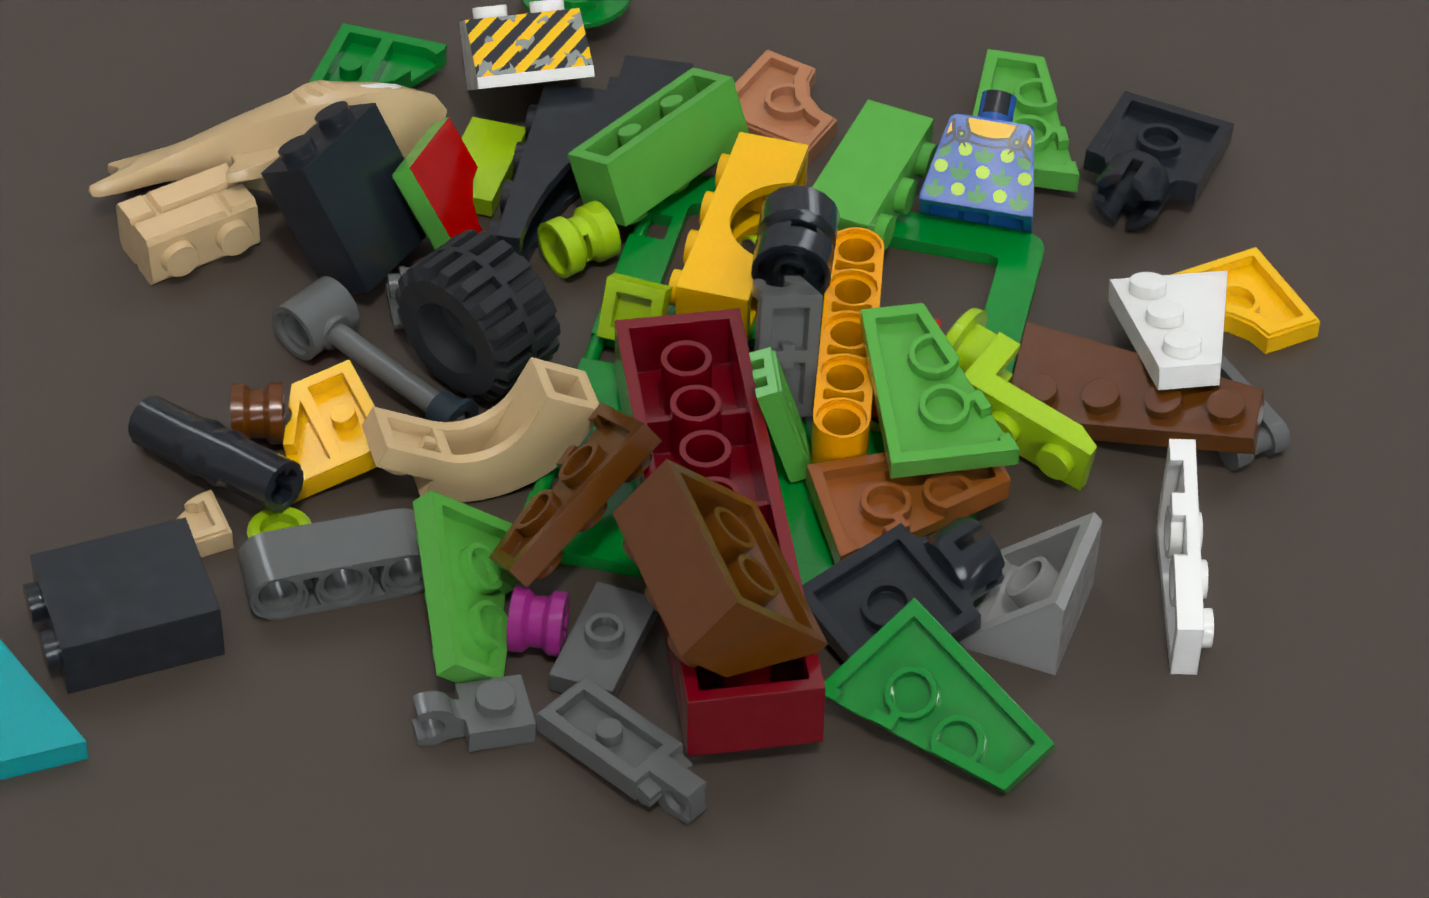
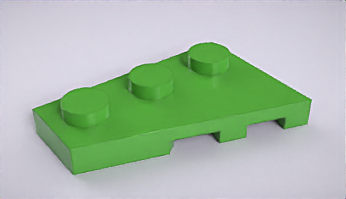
(1036, 106)
(924, 400)

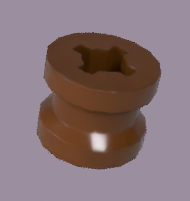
(259, 411)

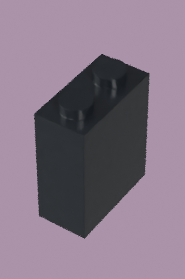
(343, 196)
(124, 605)

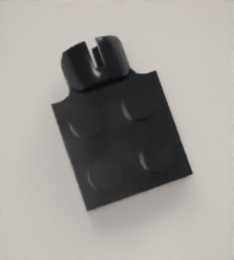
(1151, 156)
(882, 577)

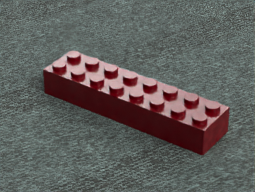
(698, 394)

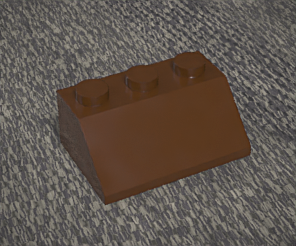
(715, 574)

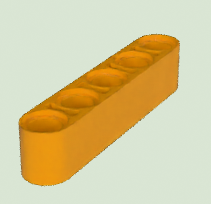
(843, 375)

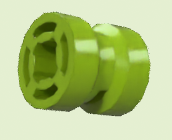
(579, 239)

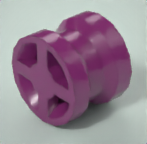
(538, 621)

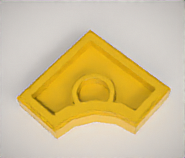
(1261, 303)

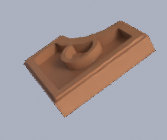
(779, 103)

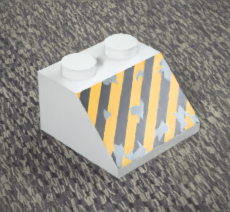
(524, 47)

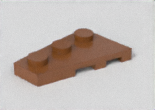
(861, 501)

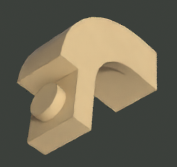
(494, 450)

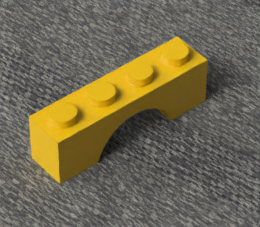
(714, 262)

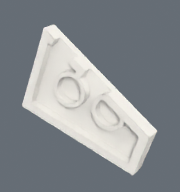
(1180, 562)

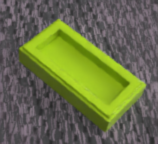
(493, 150)

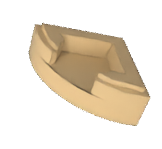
(207, 524)

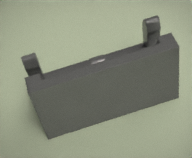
(791, 325)

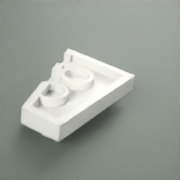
(1174, 324)

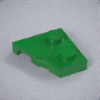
(379, 56)

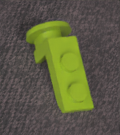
(1042, 433)

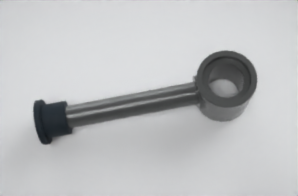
(326, 318)

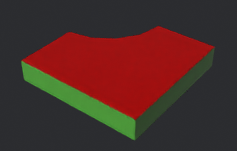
(439, 183)

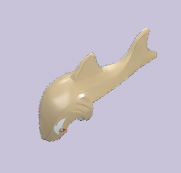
(253, 138)

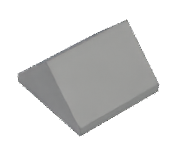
(1041, 596)

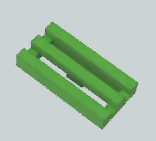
(781, 413)

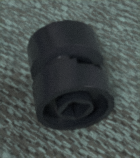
(796, 237)

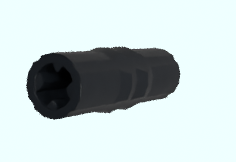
(216, 453)

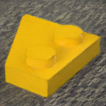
(327, 428)

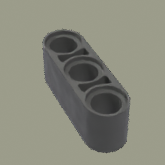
(332, 564)

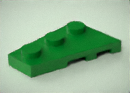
(940, 700)

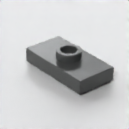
(604, 640)

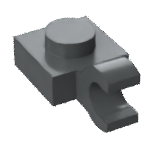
(483, 712)

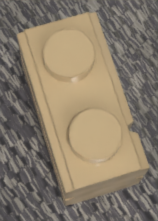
(188, 224)

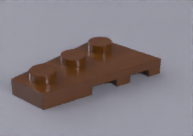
(588, 478)

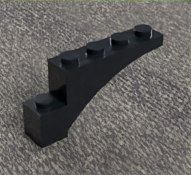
(561, 122)

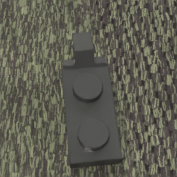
(624, 749)

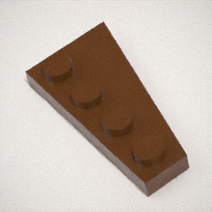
(1119, 403)

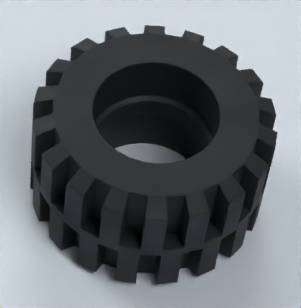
(477, 314)

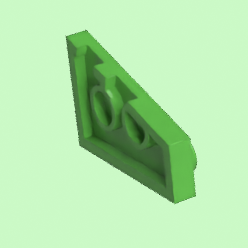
(463, 587)

